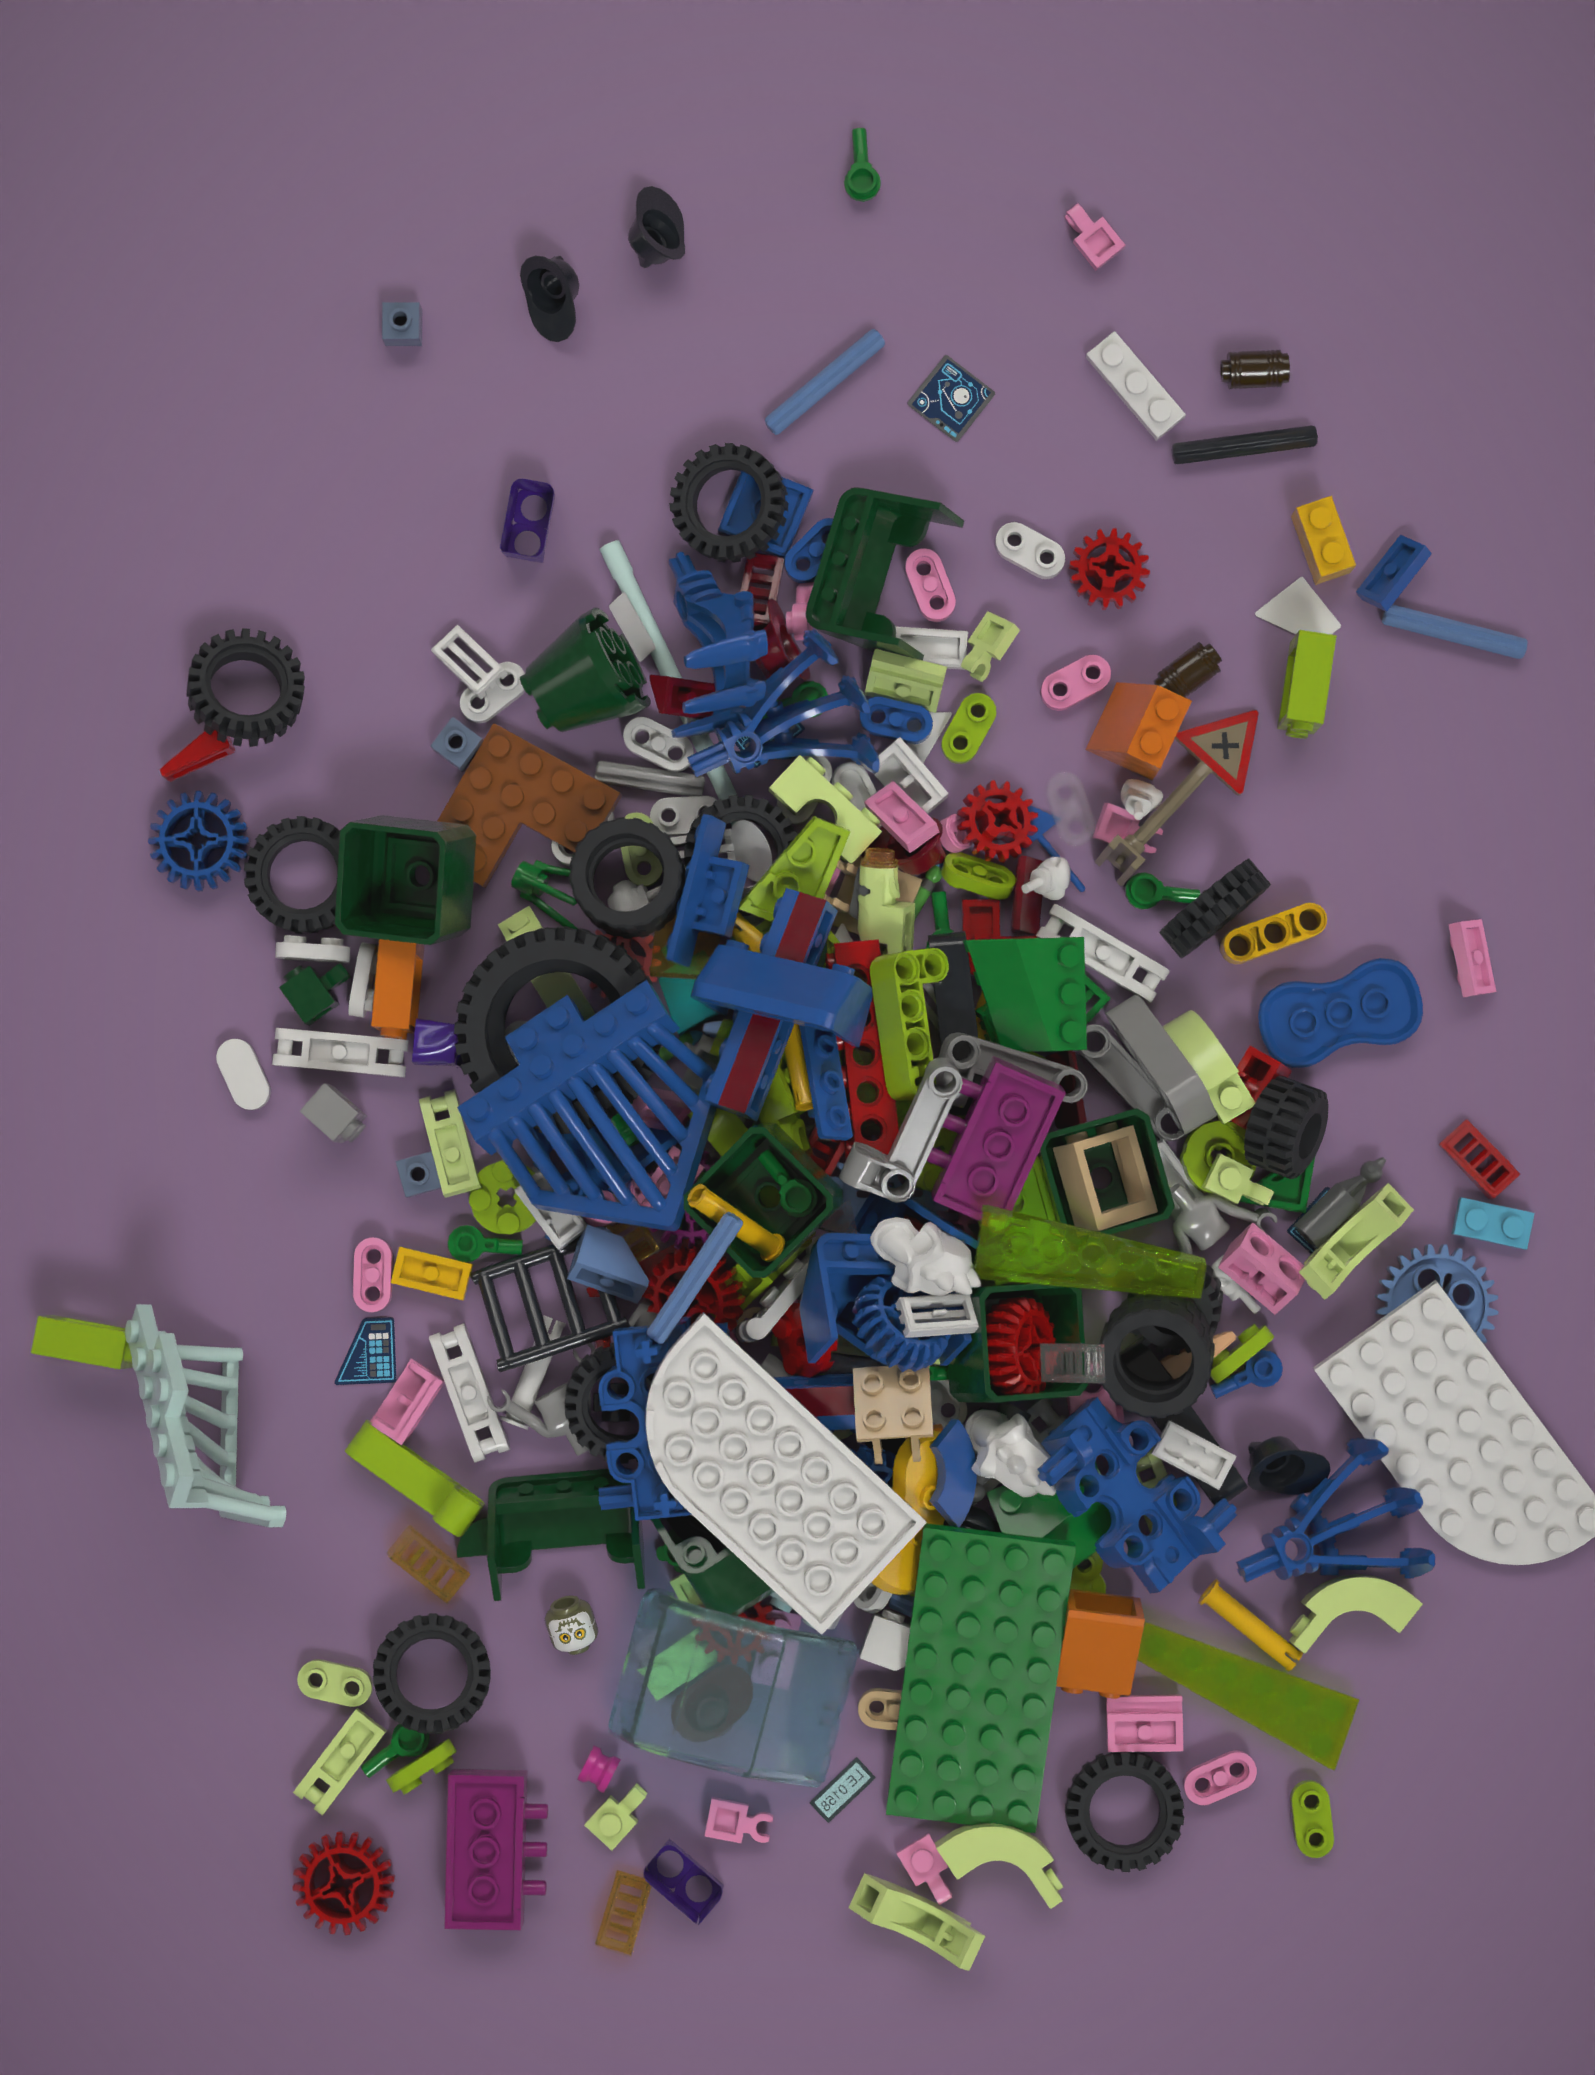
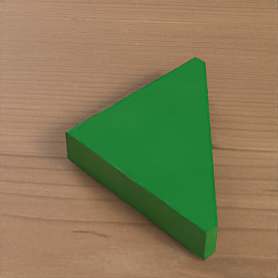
(1288, 1193)

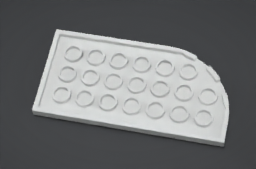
(1461, 1435)
(770, 1476)

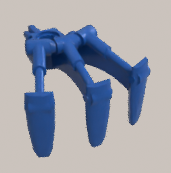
(728, 643)
(782, 718)
(1399, 1501)

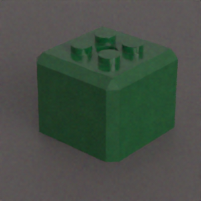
(379, 885)
(1104, 1156)
(741, 1177)
(970, 1368)

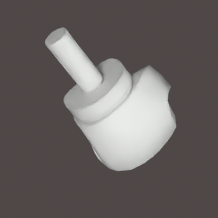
(1140, 797)
(1050, 878)
(630, 897)
(1232, 1289)

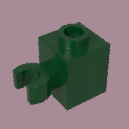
(311, 993)

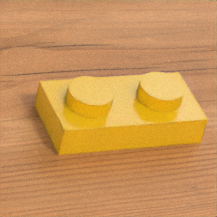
(431, 1273)

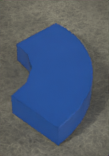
(955, 1476)

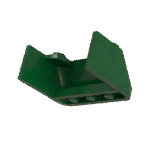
(858, 560)
(557, 1513)
(718, 1579)

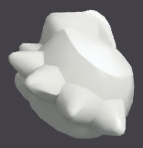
(925, 1259)
(1008, 1452)

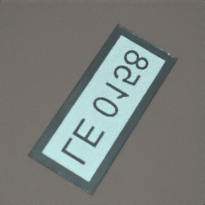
(842, 1790)

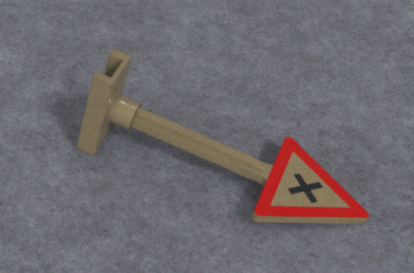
(1221, 750)

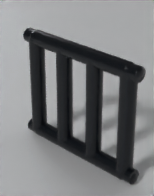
(544, 1347)

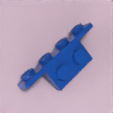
(709, 894)
(826, 1084)

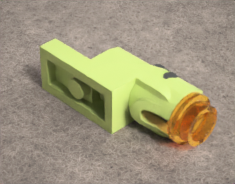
(876, 903)

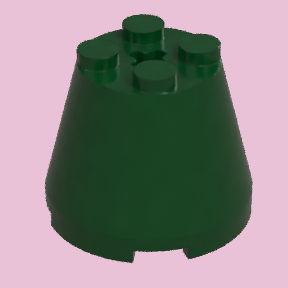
(586, 676)

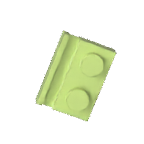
(905, 679)

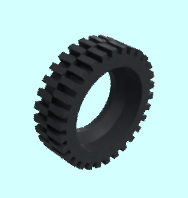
(511, 967)

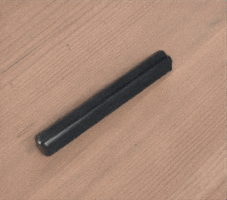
(1244, 444)

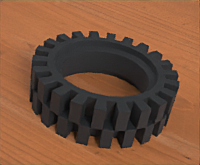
(699, 472)
(253, 649)
(747, 809)
(259, 869)
(1215, 908)
(577, 1408)
(399, 1641)
(1132, 1855)

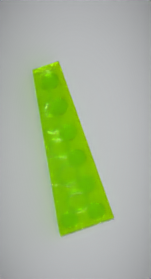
(1059, 1254)
(1279, 1703)

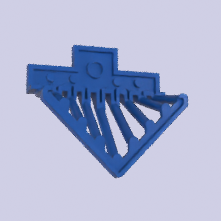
(563, 1061)

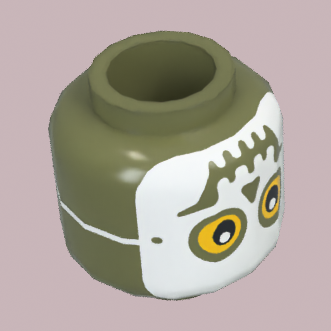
(571, 1625)

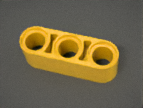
(1289, 925)

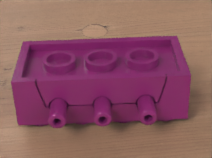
(995, 1139)
(489, 1849)

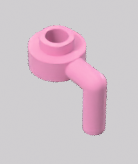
(796, 619)

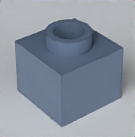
(408, 334)
(463, 755)
(430, 1181)

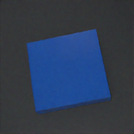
(746, 504)

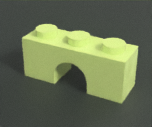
(804, 784)

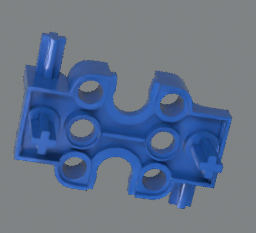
(635, 1360)
(1175, 1534)

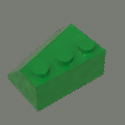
(1033, 991)
(1047, 1518)

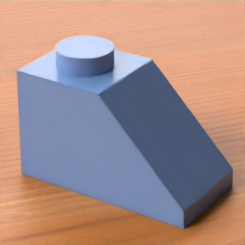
(607, 1264)

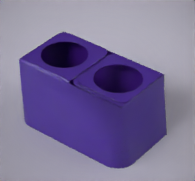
(511, 531)
(434, 1043)
(679, 1897)

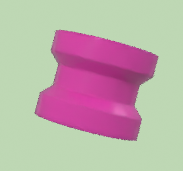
(598, 1769)

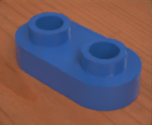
(809, 548)
(897, 717)

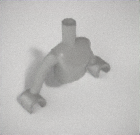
(1202, 1220)
(552, 1410)

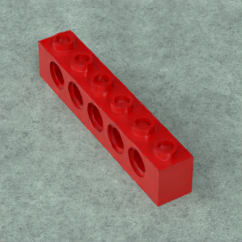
(883, 1109)

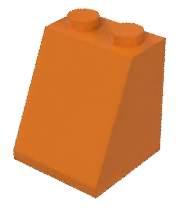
(1138, 727)
(1100, 1643)

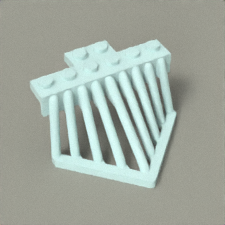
(165, 1401)

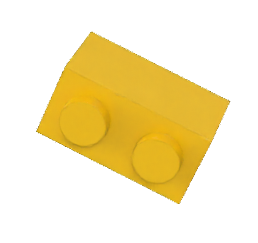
(1323, 540)

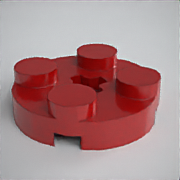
(793, 1348)

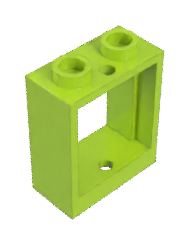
(1306, 683)
(81, 1342)

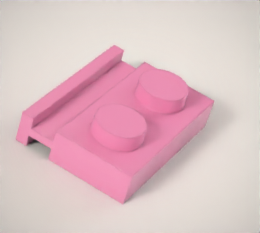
(1144, 1723)

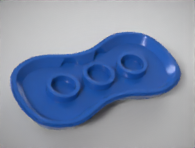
(1312, 1020)

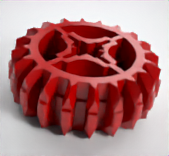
(718, 1300)
(1014, 1341)
(349, 1899)

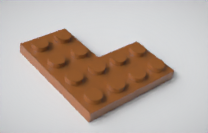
(524, 785)

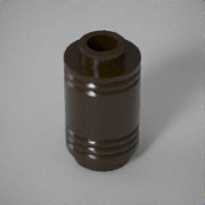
(1255, 369)
(1190, 670)

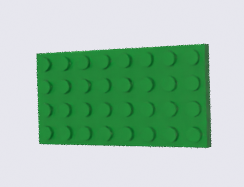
(980, 1677)

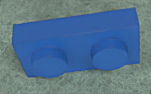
(1393, 572)

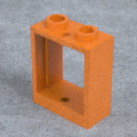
(397, 988)

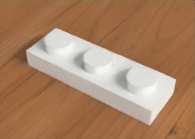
(1135, 385)

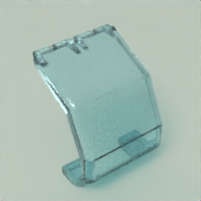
(731, 1692)

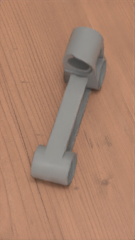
(981, 1055)
(1128, 1080)
(871, 1169)

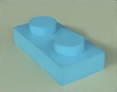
(1493, 1223)

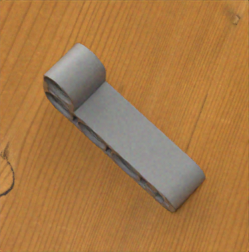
(1162, 1063)

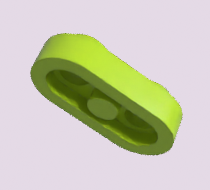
(968, 727)
(978, 876)
(1251, 1342)
(409, 1776)
(1313, 1819)

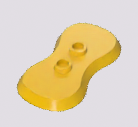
(915, 1485)

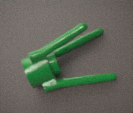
(532, 881)

